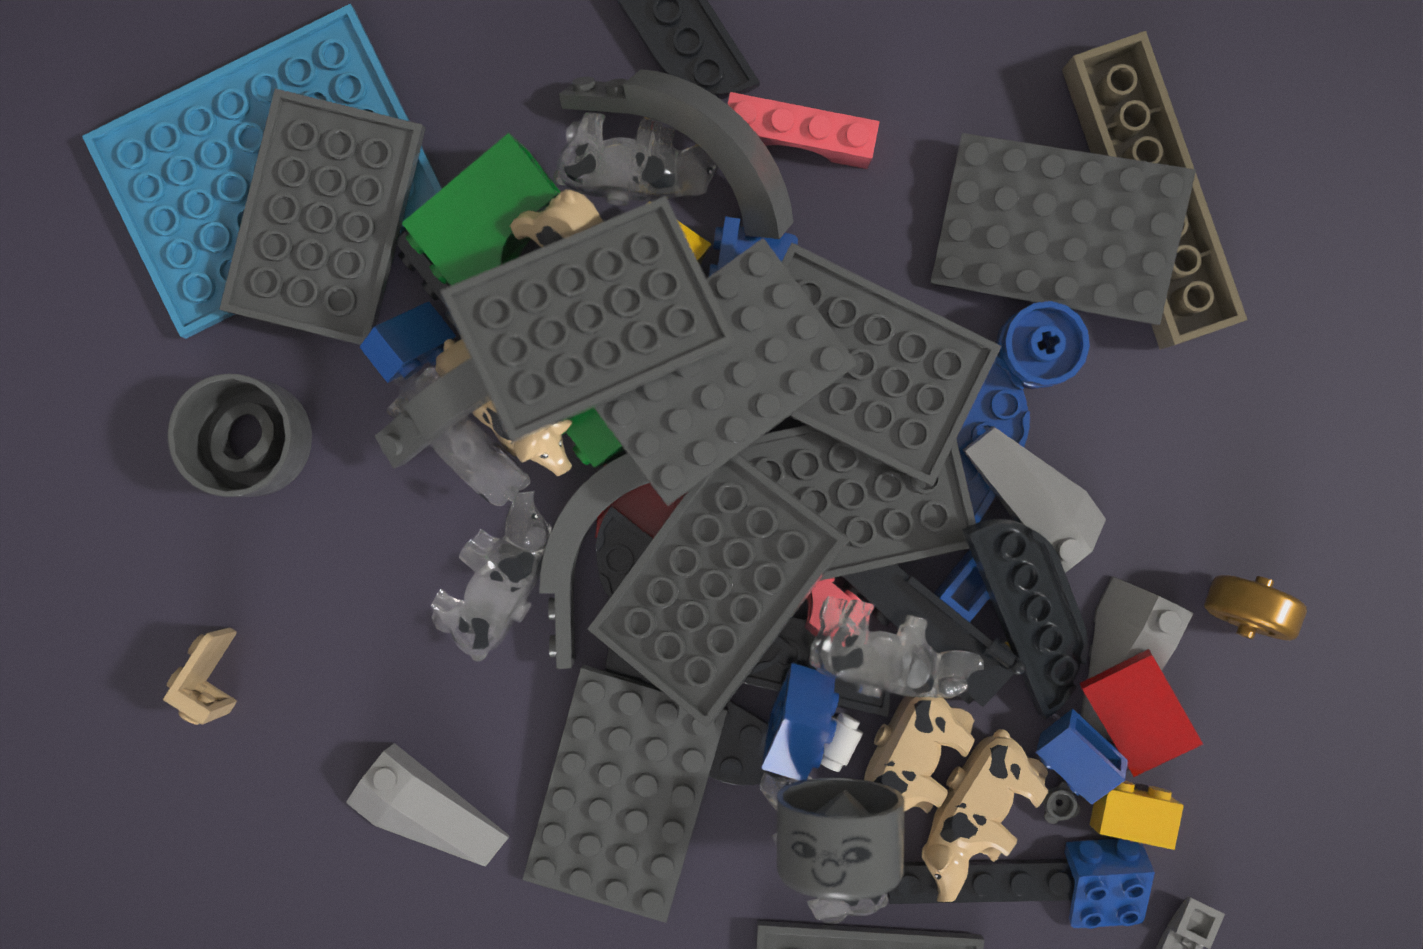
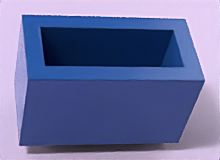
(407, 342)
(964, 588)
(1081, 757)

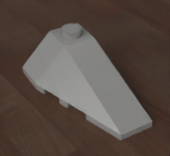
(1038, 495)
(1128, 624)
(419, 806)

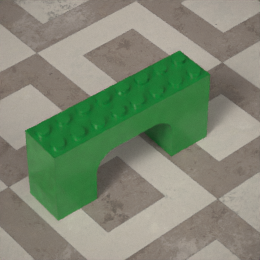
(470, 232)

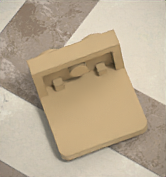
(188, 685)

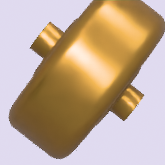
(1255, 607)

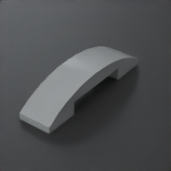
(1191, 926)

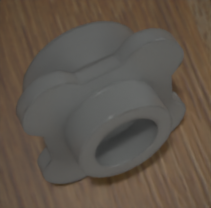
(1068, 808)

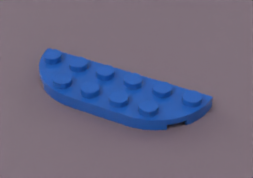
(999, 405)

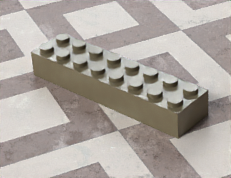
(1132, 117)

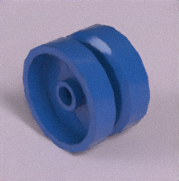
(1063, 339)

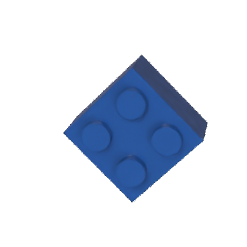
(800, 723)

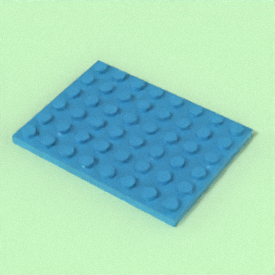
(191, 155)

